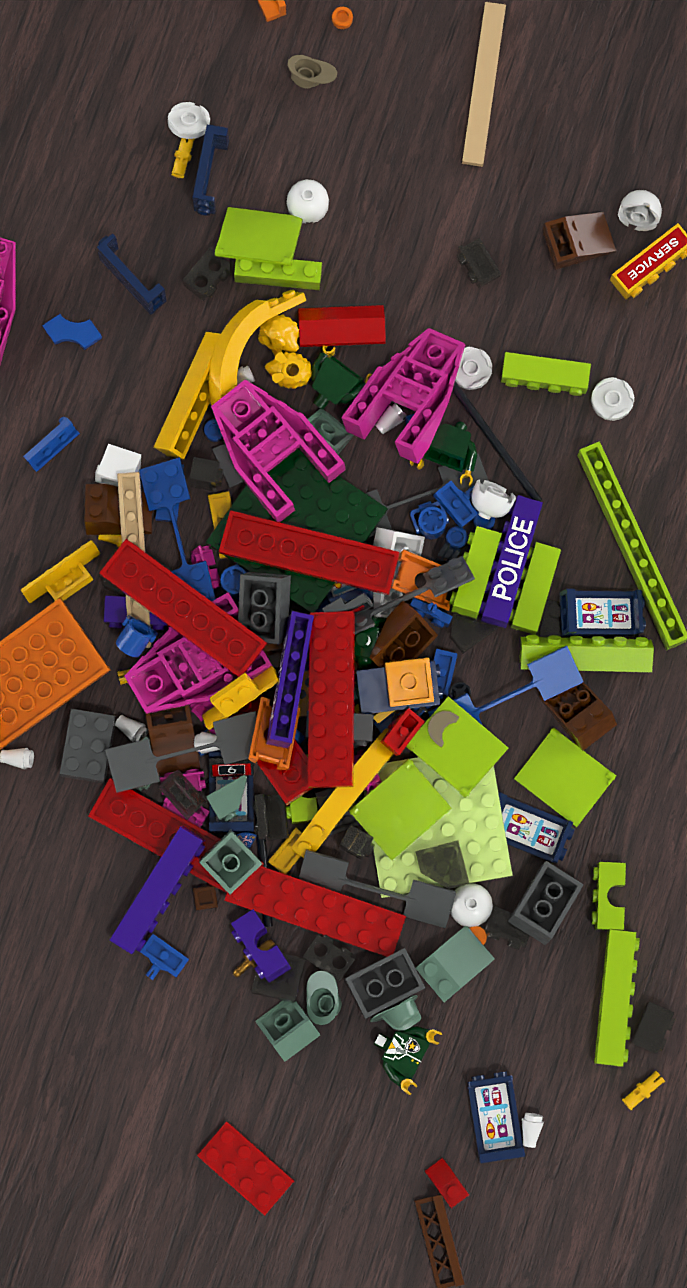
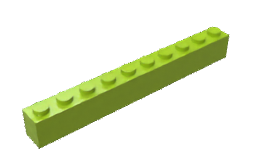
(633, 545)

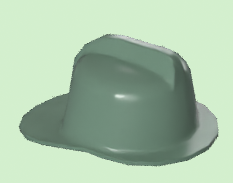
(322, 998)
(401, 1016)

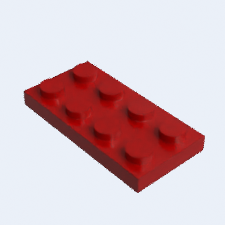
(245, 1168)

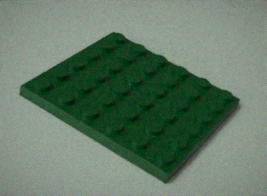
(319, 506)

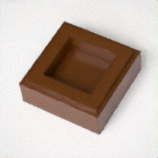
(205, 898)

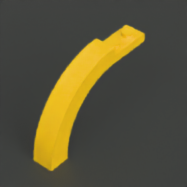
(235, 335)
(343, 798)

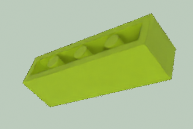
(299, 275)
(545, 373)
(480, 561)
(535, 588)

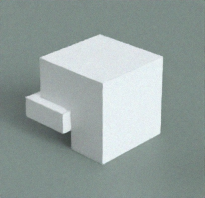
(116, 461)

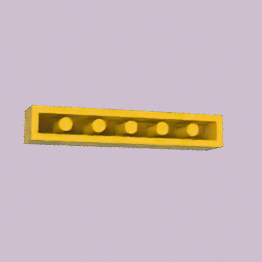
(189, 403)

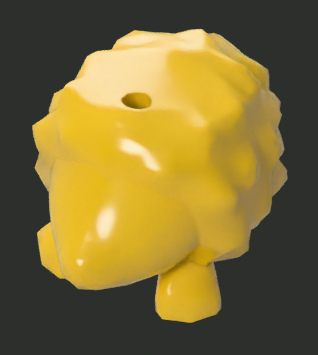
(279, 334)
(289, 370)

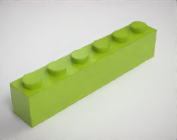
(592, 653)
(615, 998)

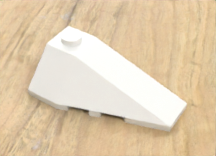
(394, 541)

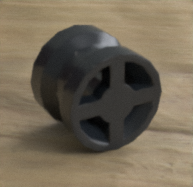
(447, 553)
(460, 689)

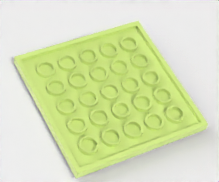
(472, 821)

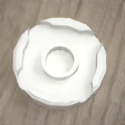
(188, 120)
(474, 369)
(612, 399)

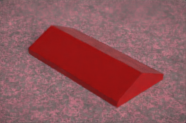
(342, 326)

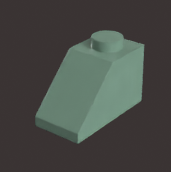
(228, 799)

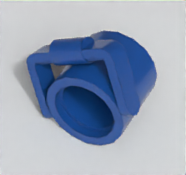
(431, 520)
(231, 580)
(135, 637)

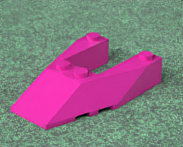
(416, 379)
(261, 435)
(182, 674)

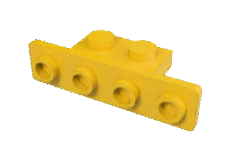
(65, 577)
(238, 694)

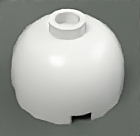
(308, 200)
(640, 209)
(491, 499)
(471, 905)

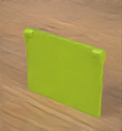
(259, 236)
(466, 752)
(565, 777)
(400, 809)

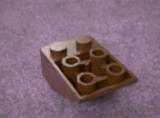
(578, 239)
(581, 714)
(170, 733)

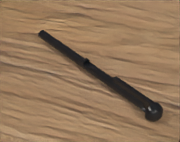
(496, 444)

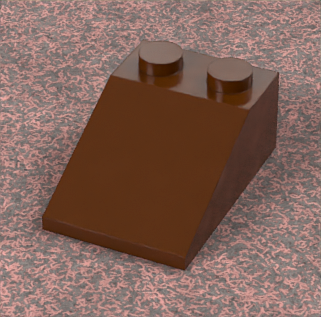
(103, 510)
(402, 636)

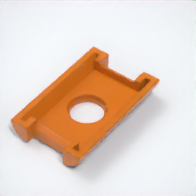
(409, 568)
(259, 748)

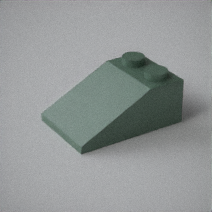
(455, 963)

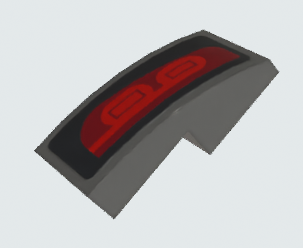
(357, 605)

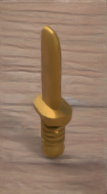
(244, 965)

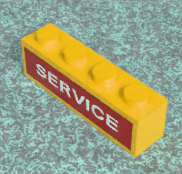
(651, 262)

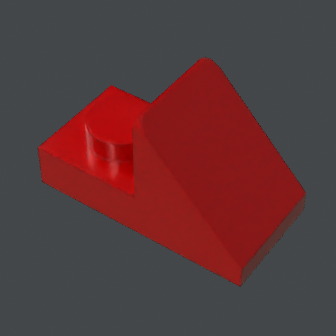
(402, 731)
(446, 1183)

